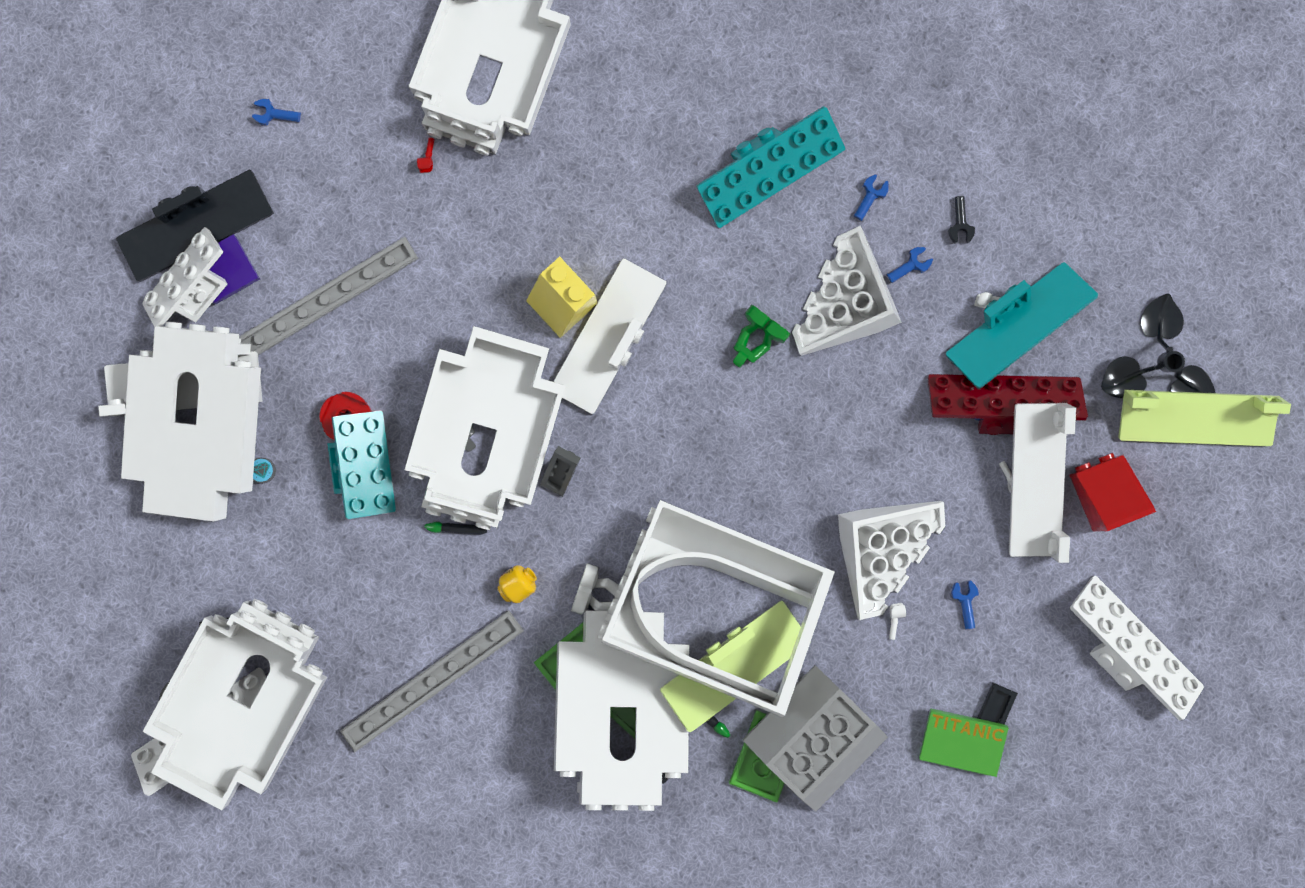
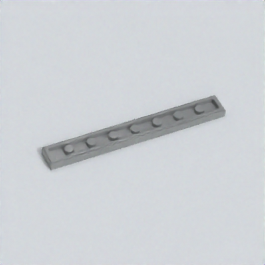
(330, 296)
(431, 681)

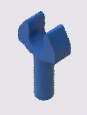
(272, 113)
(871, 195)
(912, 264)
(965, 601)

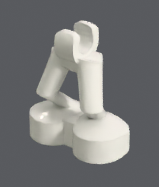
(587, 584)

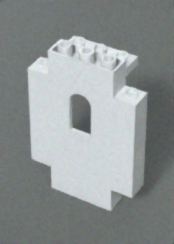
(514, 32)
(496, 388)
(183, 464)
(590, 682)
(216, 739)

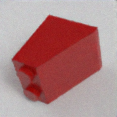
(1110, 493)

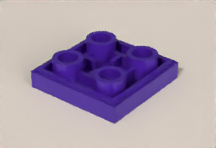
(234, 268)

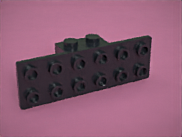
(177, 220)

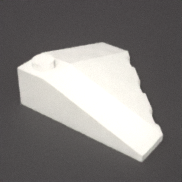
(851, 300)
(881, 546)

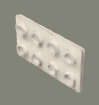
(188, 284)

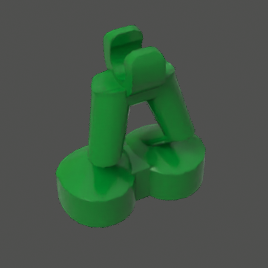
(772, 331)

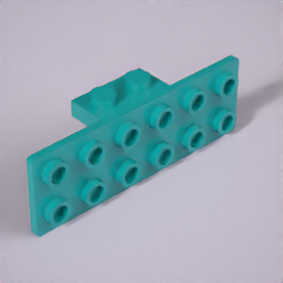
(770, 165)
(1020, 323)

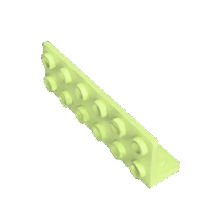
(1200, 417)

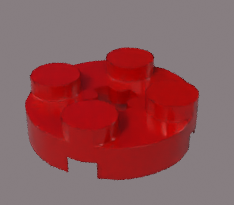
(340, 404)

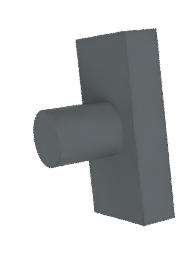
(560, 471)

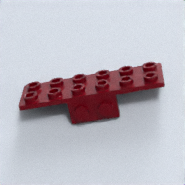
(995, 402)

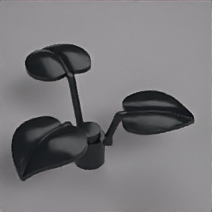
(1158, 320)

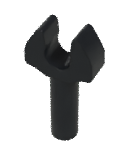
(961, 223)

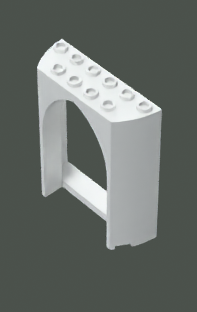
(688, 539)

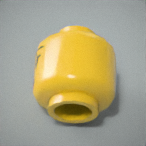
(517, 584)

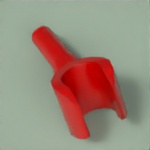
(426, 163)

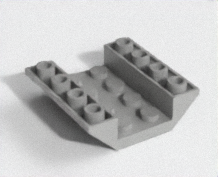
(817, 739)

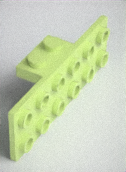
(746, 654)

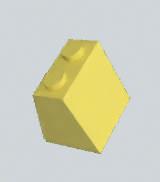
(561, 297)

